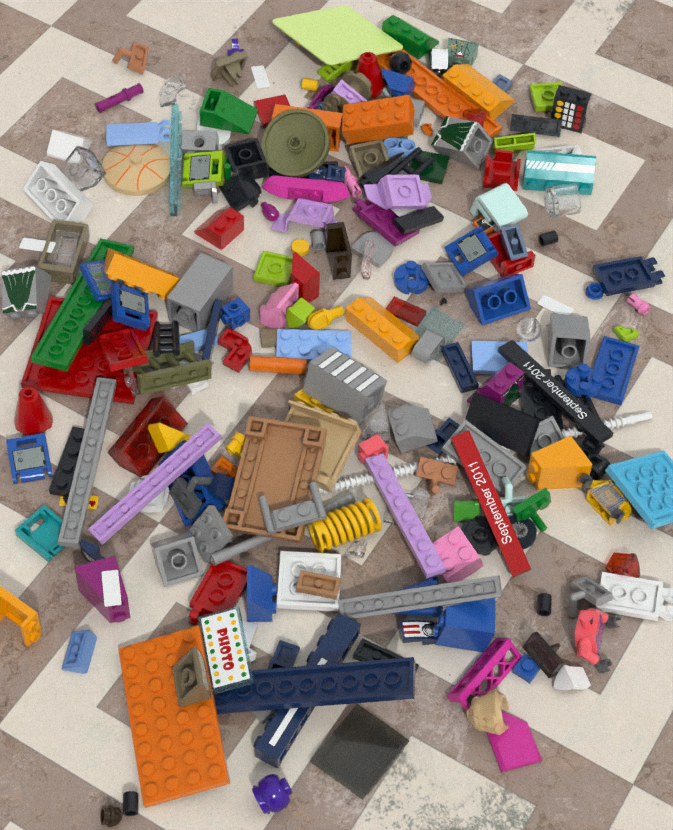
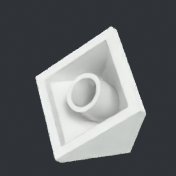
(63, 143)

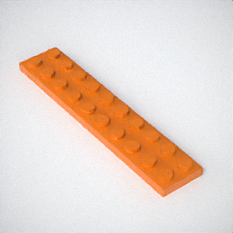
(438, 94)

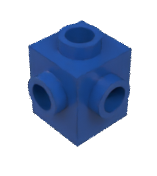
(235, 313)

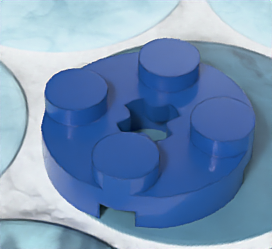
(407, 270)
(583, 372)

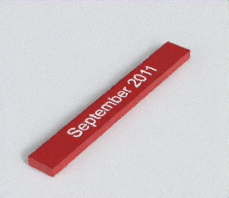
(491, 504)

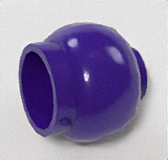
(272, 793)

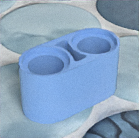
(396, 146)

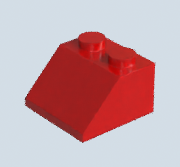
(221, 227)
(306, 277)

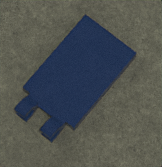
(627, 275)

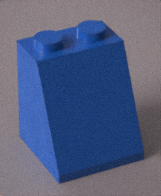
(466, 625)

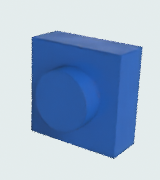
(526, 668)

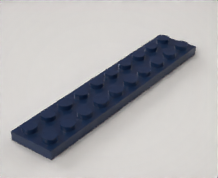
(322, 686)

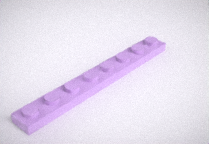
(155, 483)
(405, 516)

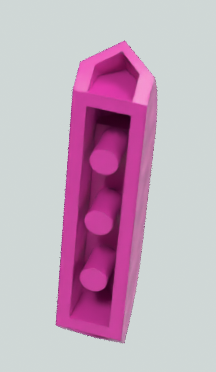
(308, 189)

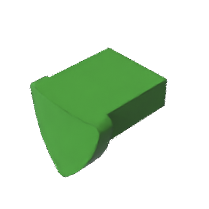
(466, 510)

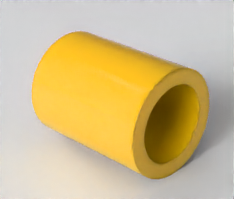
(310, 84)

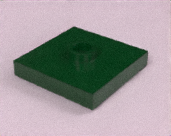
(436, 171)

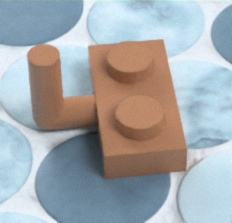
(137, 57)
(437, 473)

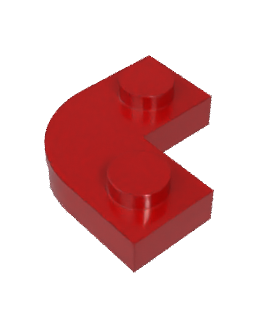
(239, 349)

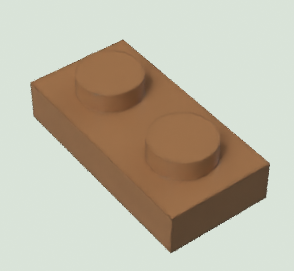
(318, 584)

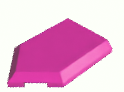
(515, 746)

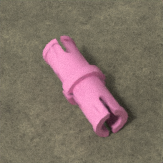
(351, 183)

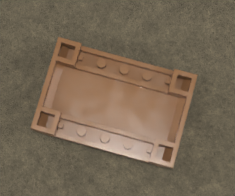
(275, 463)

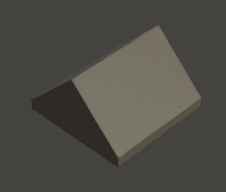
(191, 679)

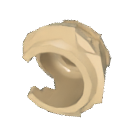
(486, 712)

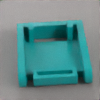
(44, 538)

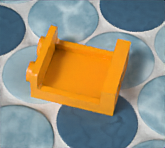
(21, 615)

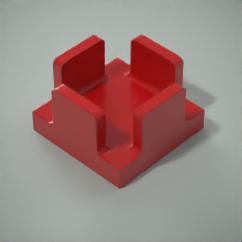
(501, 170)

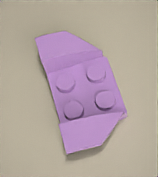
(399, 192)
(308, 213)

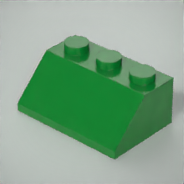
(413, 39)

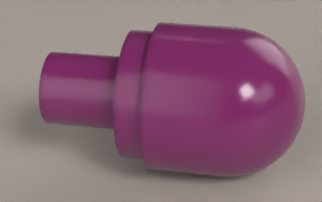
(269, 211)

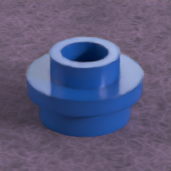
(594, 291)

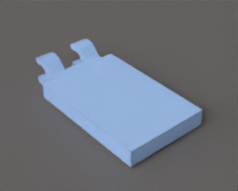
(137, 133)

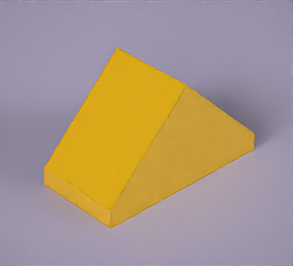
(166, 437)

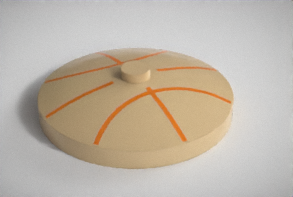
(136, 168)

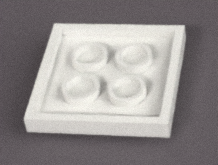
(289, 570)

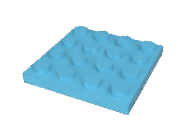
(647, 486)

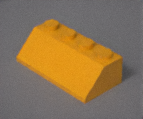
(478, 89)
(140, 274)
(381, 327)

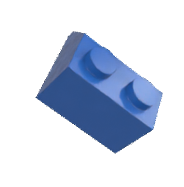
(259, 595)

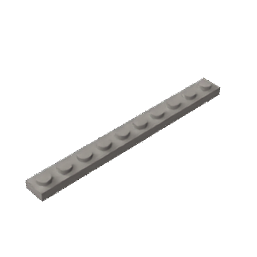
(87, 463)

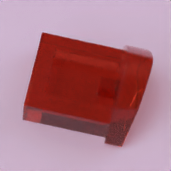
(475, 115)
(624, 564)

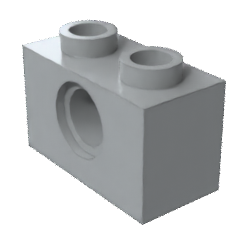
(191, 139)

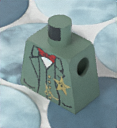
(461, 52)

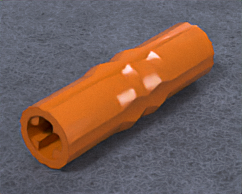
(278, 365)

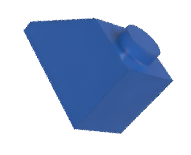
(398, 83)

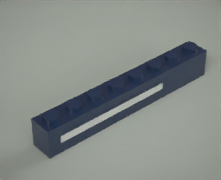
(287, 723)

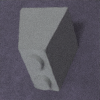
(568, 340)

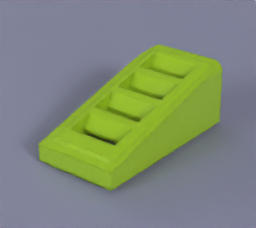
(339, 70)

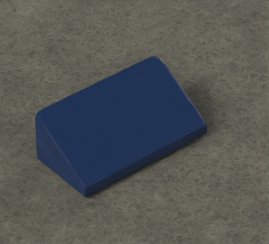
(222, 485)

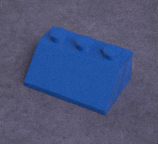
(498, 298)

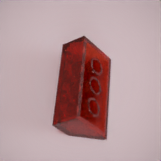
(135, 447)

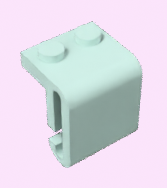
(500, 206)

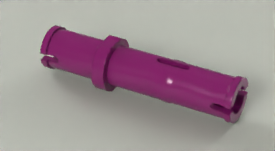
(124, 95)

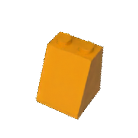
(558, 466)

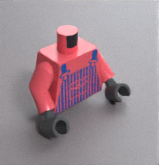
(589, 636)

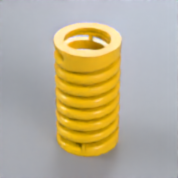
(346, 528)

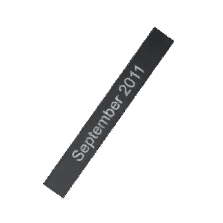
(556, 392)

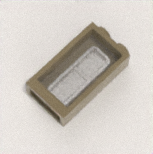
(68, 251)

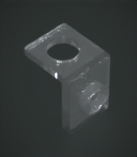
(131, 382)

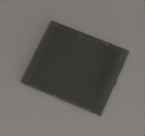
(360, 751)

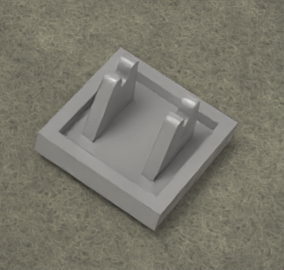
(210, 533)

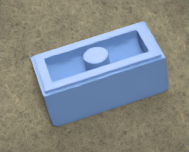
(79, 651)

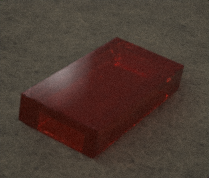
(406, 311)

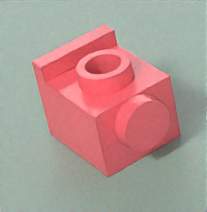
(372, 447)

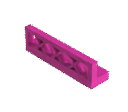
(483, 669)

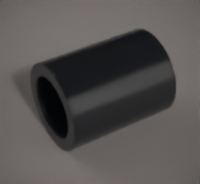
(548, 238)
(544, 604)
(130, 803)

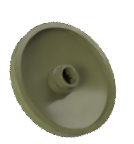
(296, 143)

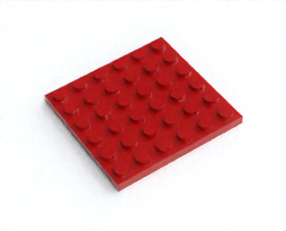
(87, 364)

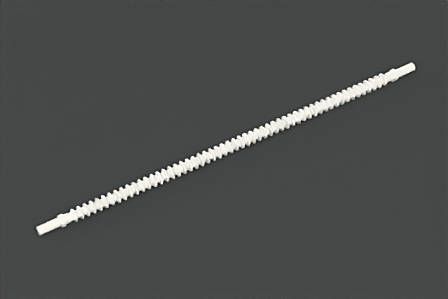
(405, 470)

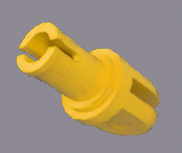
(324, 317)

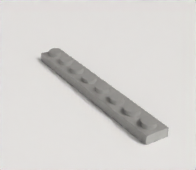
(421, 597)

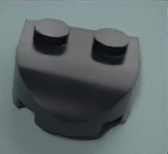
(241, 192)

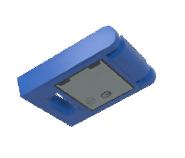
(474, 248)
(131, 301)
(30, 460)

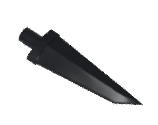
(374, 175)

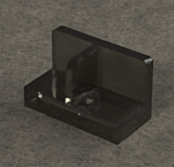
(543, 654)

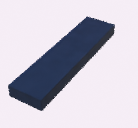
(212, 330)

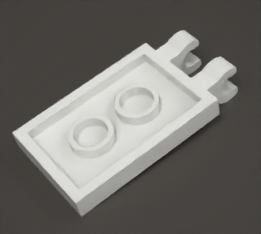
(637, 597)

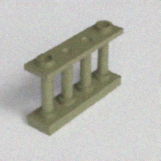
(173, 376)

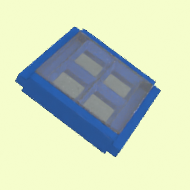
(97, 280)

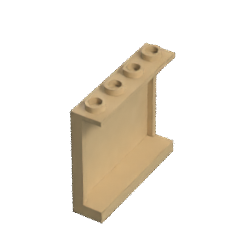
(340, 439)

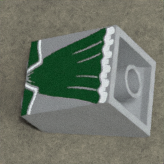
(462, 141)
(24, 292)

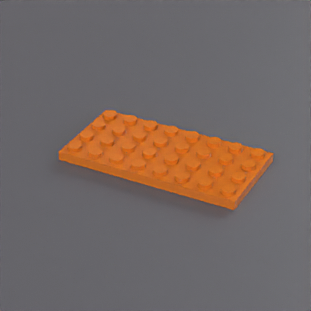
(174, 746)

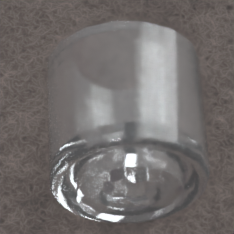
(562, 200)

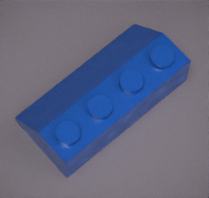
(198, 469)

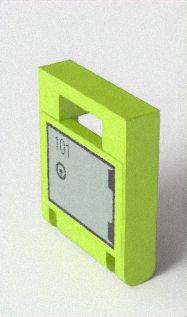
(199, 168)

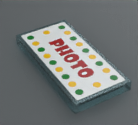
(226, 650)

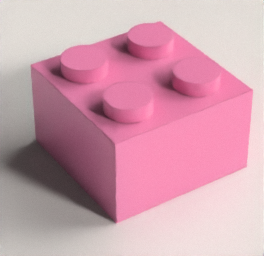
(457, 556)

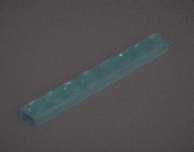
(176, 165)

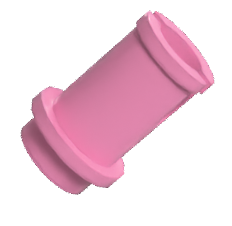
(639, 304)

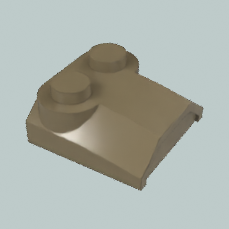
(368, 156)

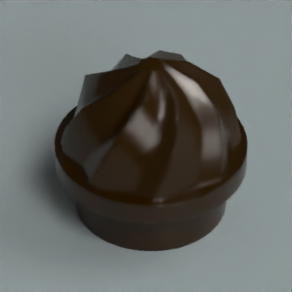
(110, 815)

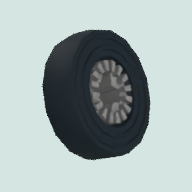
(528, 531)

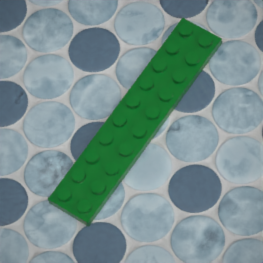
(65, 331)

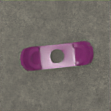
(326, 90)

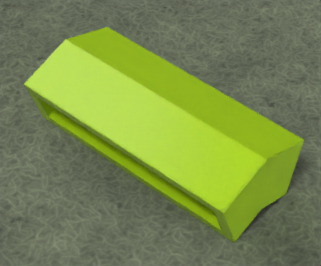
(514, 143)

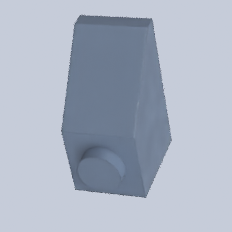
(513, 242)

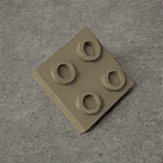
(229, 67)

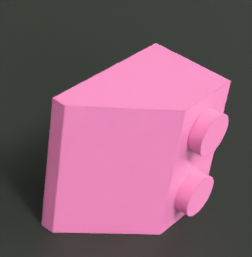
(274, 312)

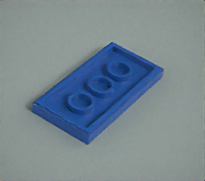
(615, 364)

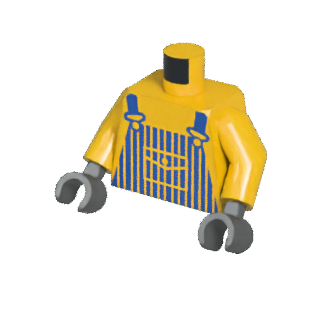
(607, 499)

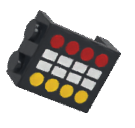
(570, 107)

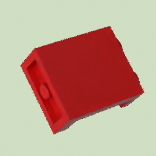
(503, 264)

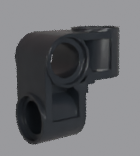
(599, 463)

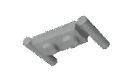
(293, 515)

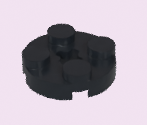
(481, 545)

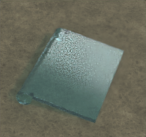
(441, 325)

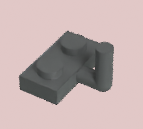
(184, 494)

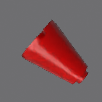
(370, 68)
(32, 413)

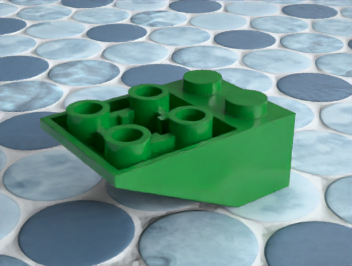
(226, 112)

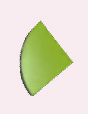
(625, 334)

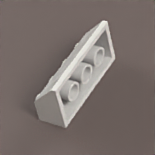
(57, 194)

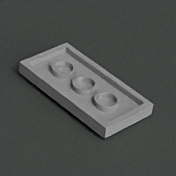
(496, 459)

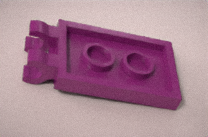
(382, 221)

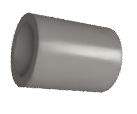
(318, 240)

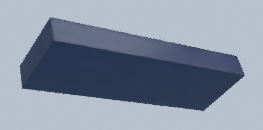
(459, 367)

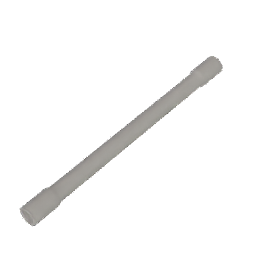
(227, 553)

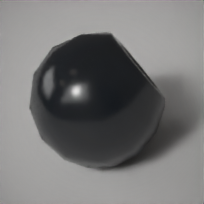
(400, 62)

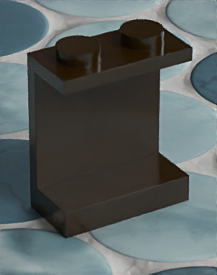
(338, 241)

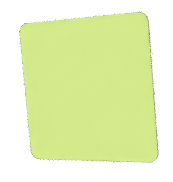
(337, 34)

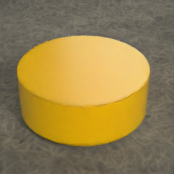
(300, 246)

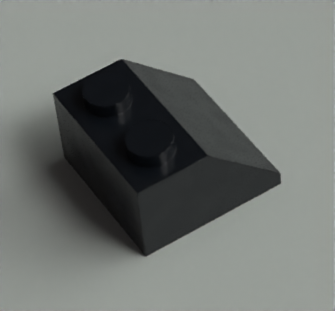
(247, 158)

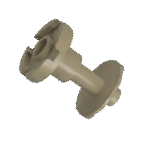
(358, 82)

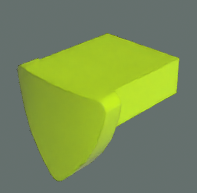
(298, 313)

